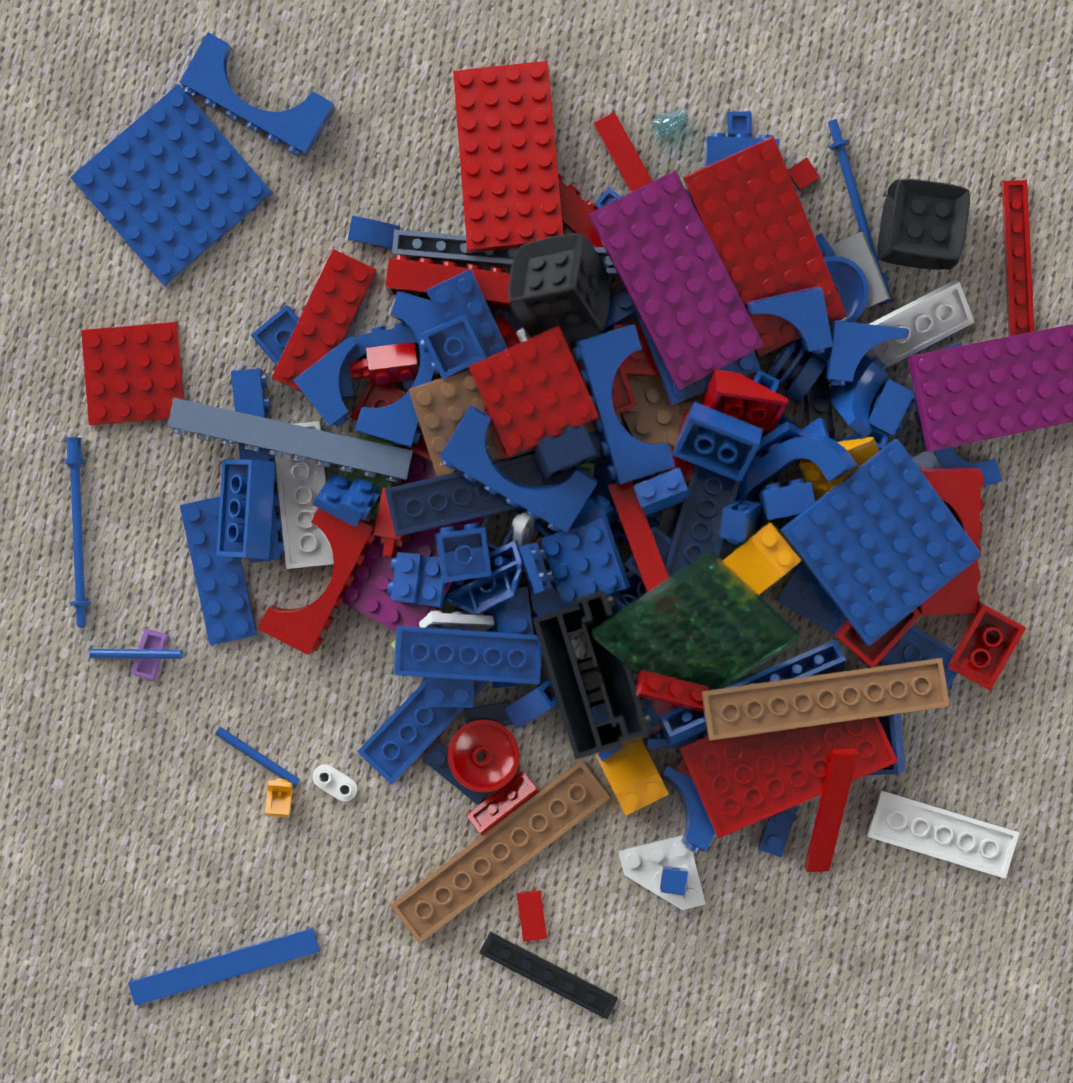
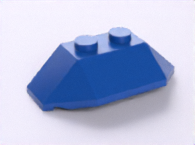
(487, 592)

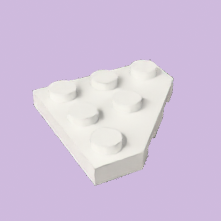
(645, 867)

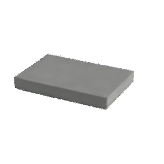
(858, 250)

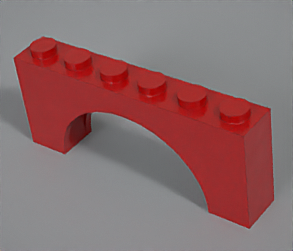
(962, 495)
(304, 625)

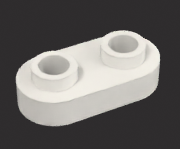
(523, 529)
(334, 783)

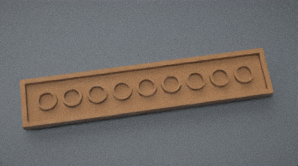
(825, 699)
(500, 851)

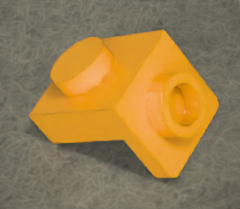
(279, 798)

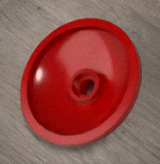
(499, 750)

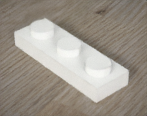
(457, 621)

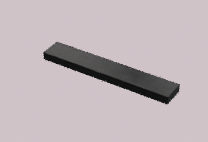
(548, 975)

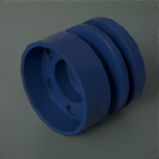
(795, 371)

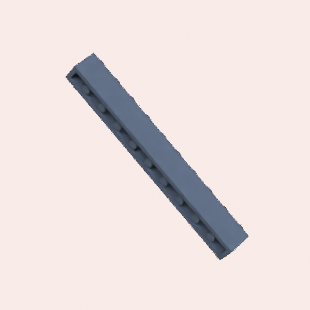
(454, 249)
(290, 439)

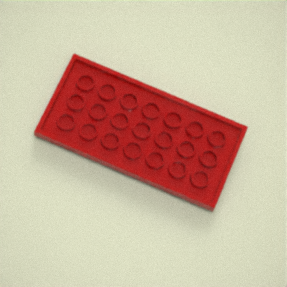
(507, 155)
(762, 234)
(775, 770)

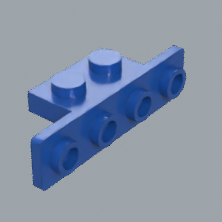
(789, 431)

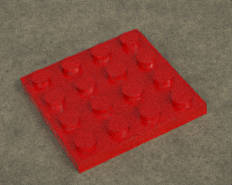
(131, 372)
(533, 391)

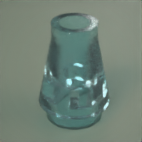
(668, 122)

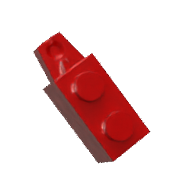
(387, 364)
(385, 530)

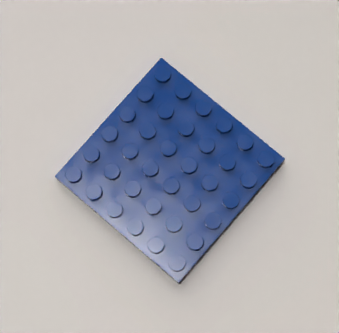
(171, 185)
(881, 542)

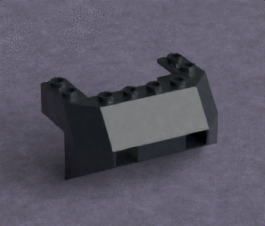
(591, 680)

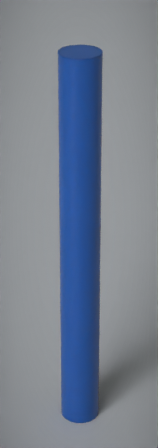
(136, 653)
(256, 756)

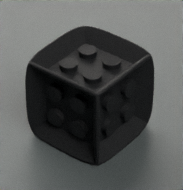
(923, 224)
(560, 285)

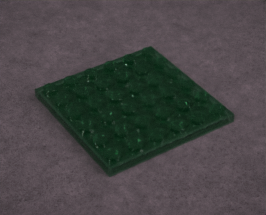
(698, 627)

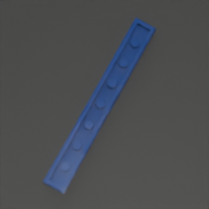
(223, 966)

